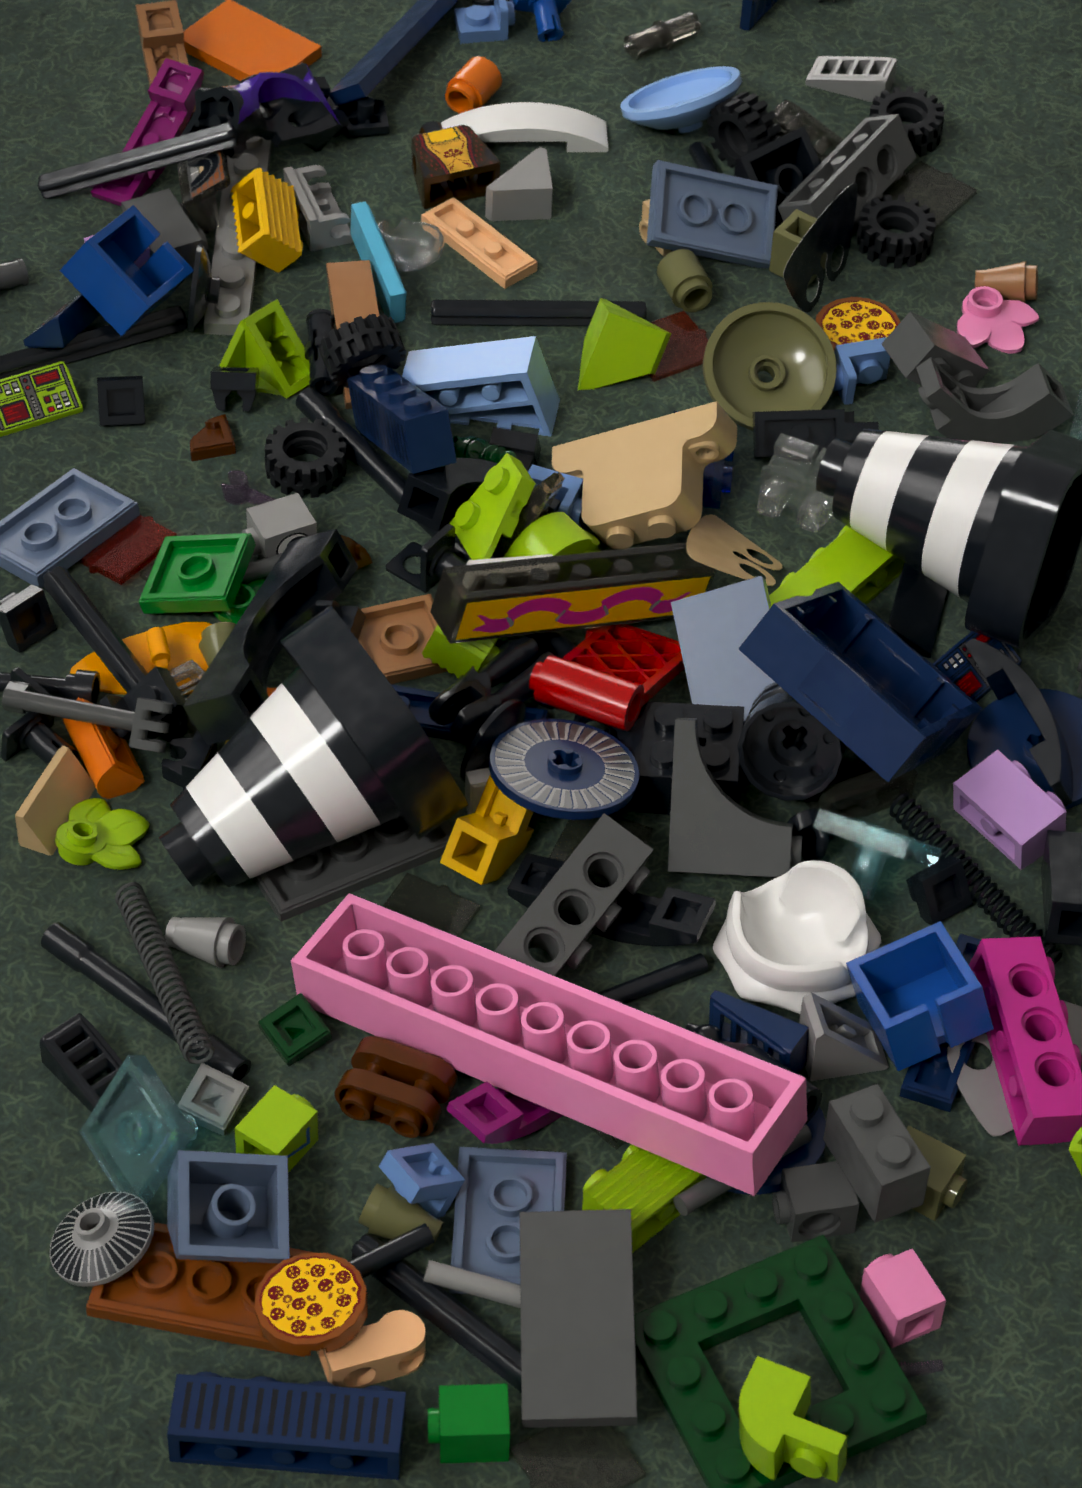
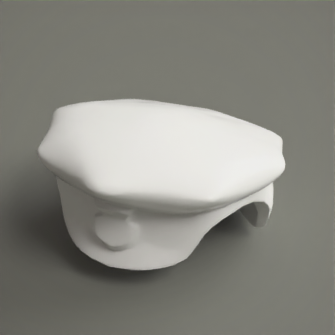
(796, 936)

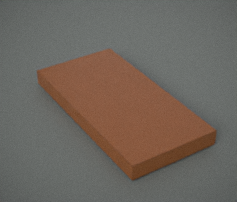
(187, 1295)

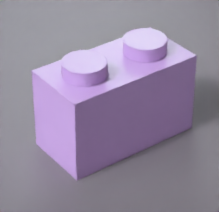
(1008, 808)

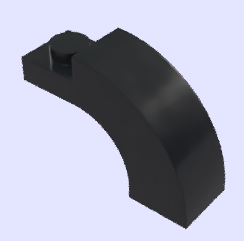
(437, 493)

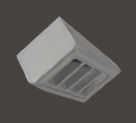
(860, 79)

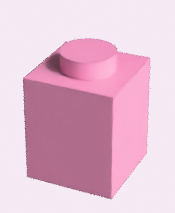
(902, 1297)

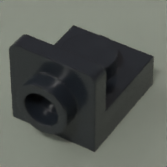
(155, 685)

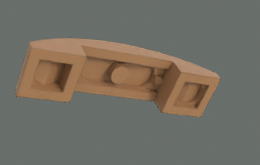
(161, 36)

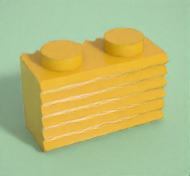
(266, 220)

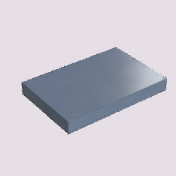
(711, 214)
(61, 525)
(709, 636)
(490, 1204)

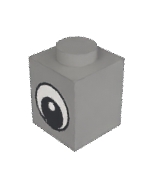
(278, 523)

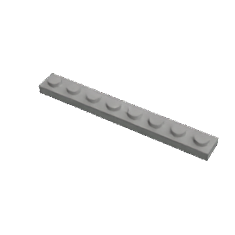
(233, 268)

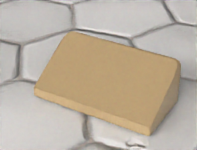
(50, 801)

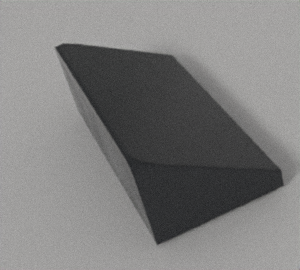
(917, 610)

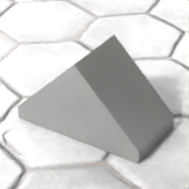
(522, 191)
(838, 1041)

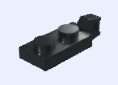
(812, 426)

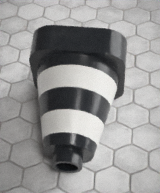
(969, 515)
(311, 767)

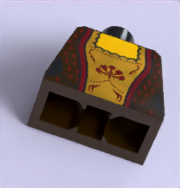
(451, 164)

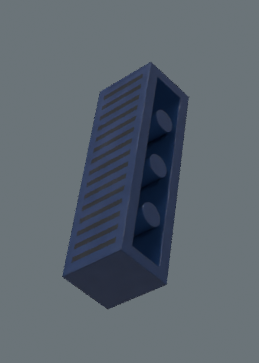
(401, 419)
(287, 1426)

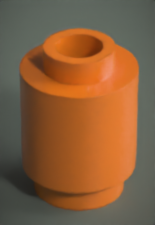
(473, 85)

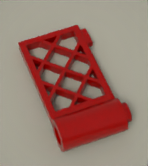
(607, 675)

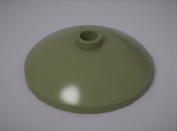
(775, 341)

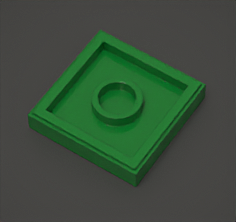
(197, 573)

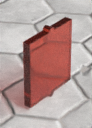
(684, 347)
(127, 550)

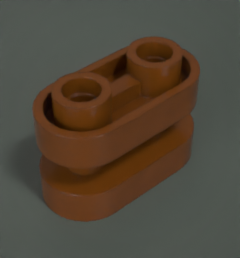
(395, 1086)

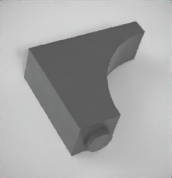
(714, 831)

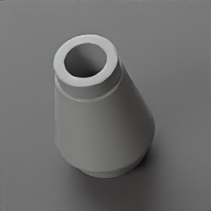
(207, 938)

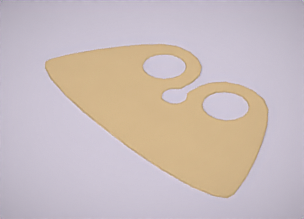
(713, 545)

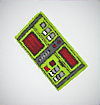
(37, 398)

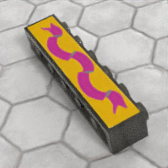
(565, 592)

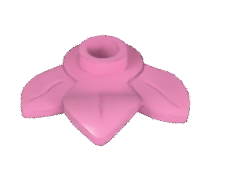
(994, 320)

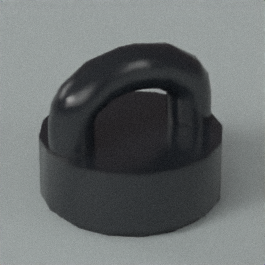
(811, 837)

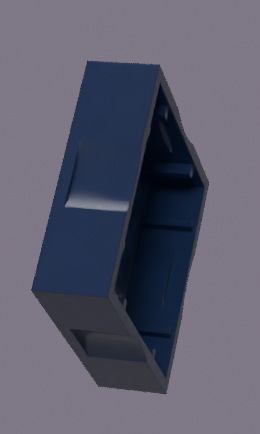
(860, 679)

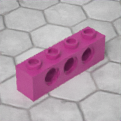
(1030, 1039)

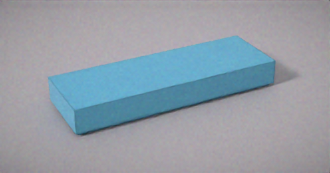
(372, 247)

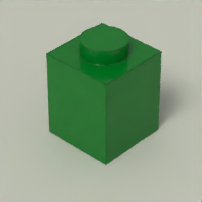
(471, 1423)

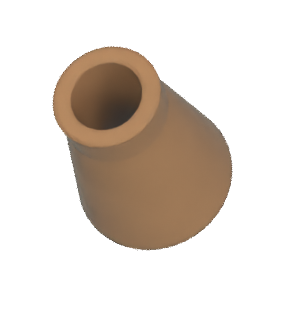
(1012, 281)

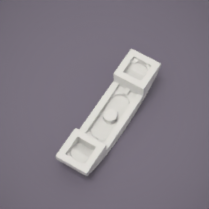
(535, 124)

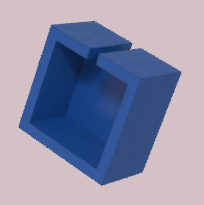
(112, 281)
(919, 995)

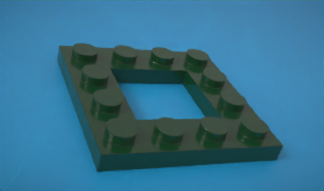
(806, 1278)

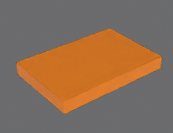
(246, 42)

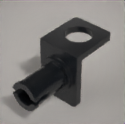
(434, 556)
(32, 730)

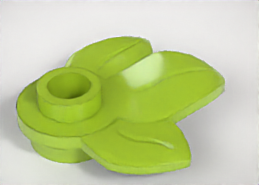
(101, 835)

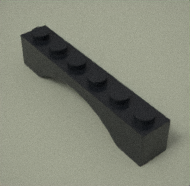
(237, 677)

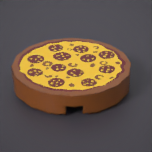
(856, 320)
(311, 1303)

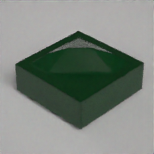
(294, 1029)

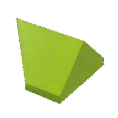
(272, 345)
(619, 347)

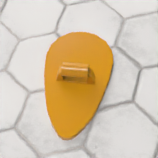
(157, 647)

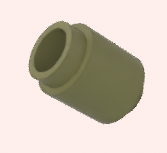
(685, 280)

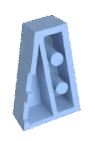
(488, 382)

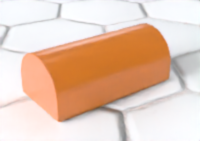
(105, 758)

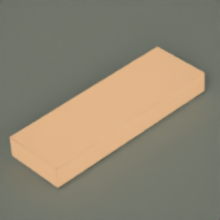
(480, 243)

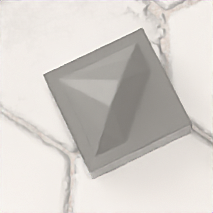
(213, 1099)

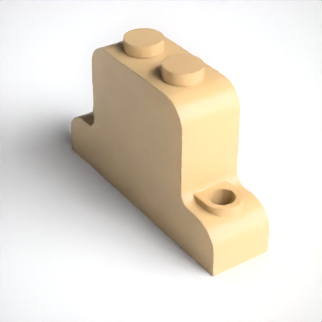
(647, 475)

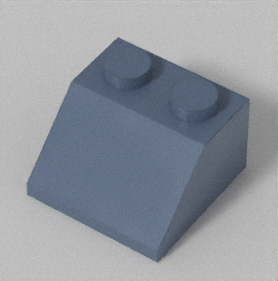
(228, 1207)

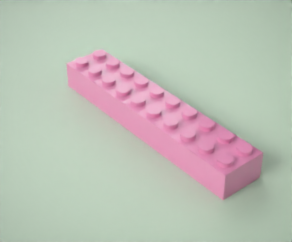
(554, 1043)

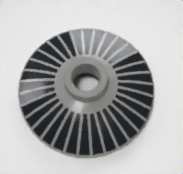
(101, 1239)

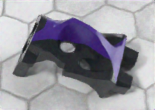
(287, 99)

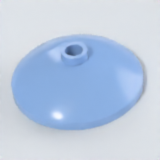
(682, 99)

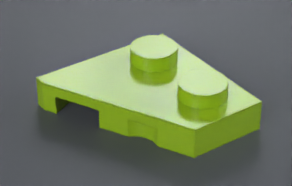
(493, 508)

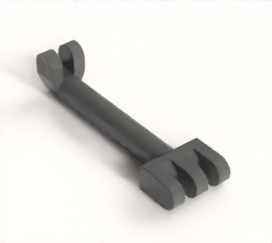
(20, 699)

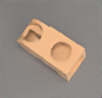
(378, 1352)

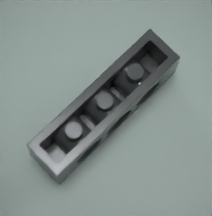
(870, 156)
(604, 851)

